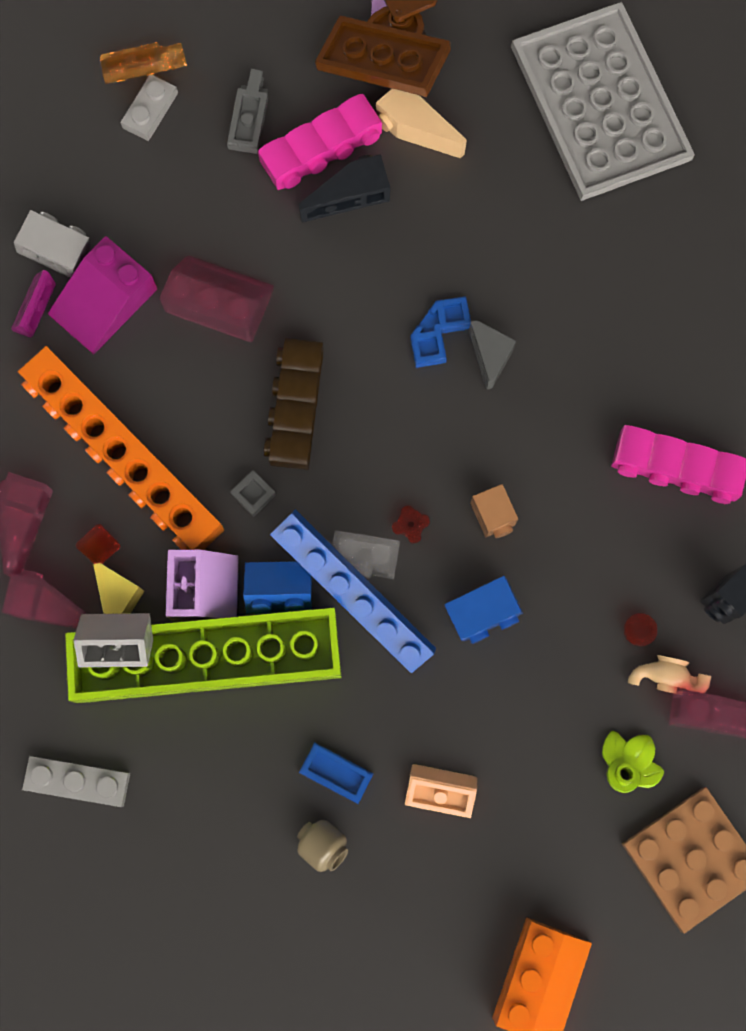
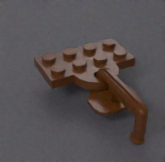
(386, 48)

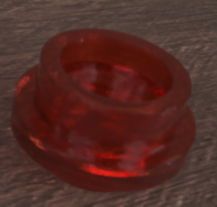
(640, 629)

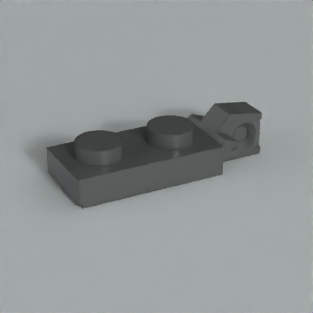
(249, 115)

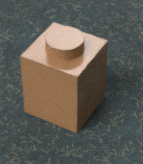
(494, 512)

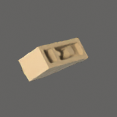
(417, 122)

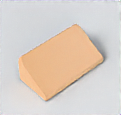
(441, 790)

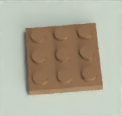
(691, 859)

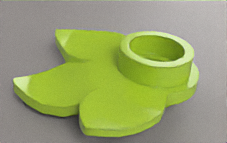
(634, 758)

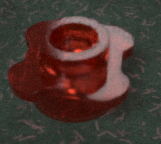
(408, 515)

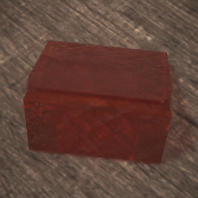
(98, 545)

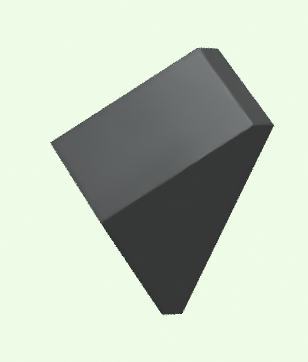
(491, 351)

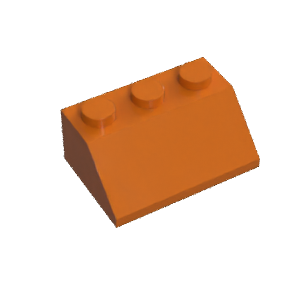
(541, 979)

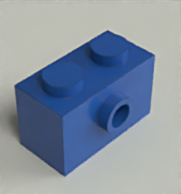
(276, 587)
(484, 609)

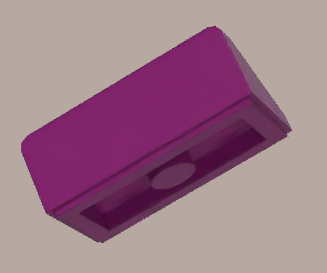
(34, 304)

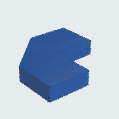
(442, 317)

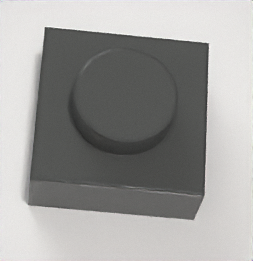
(253, 493)

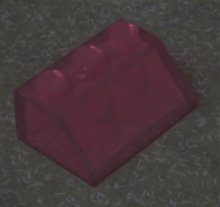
(216, 297)

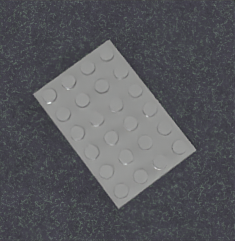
(602, 101)

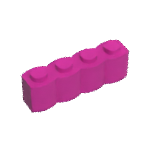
(323, 140)
(679, 463)

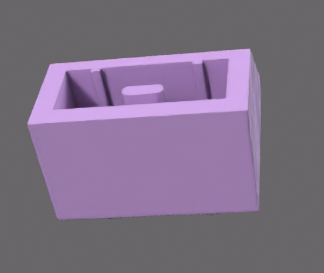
(201, 585)

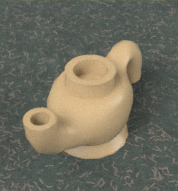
(670, 675)

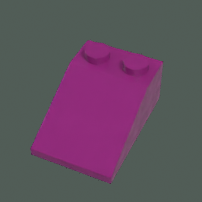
(102, 295)

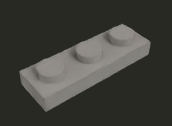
(76, 781)

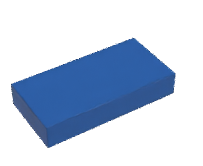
(336, 773)

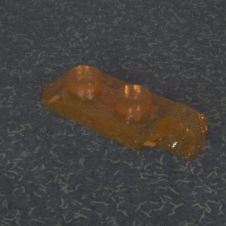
(141, 61)

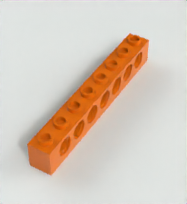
(47, 369)

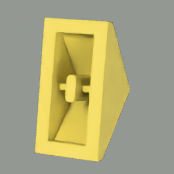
(115, 591)

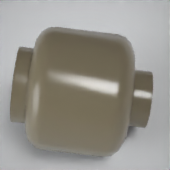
(322, 845)

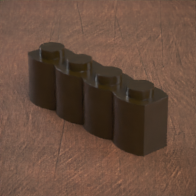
(295, 405)

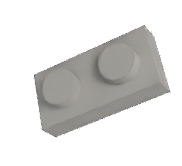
(149, 107)

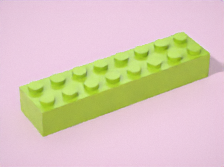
(218, 657)

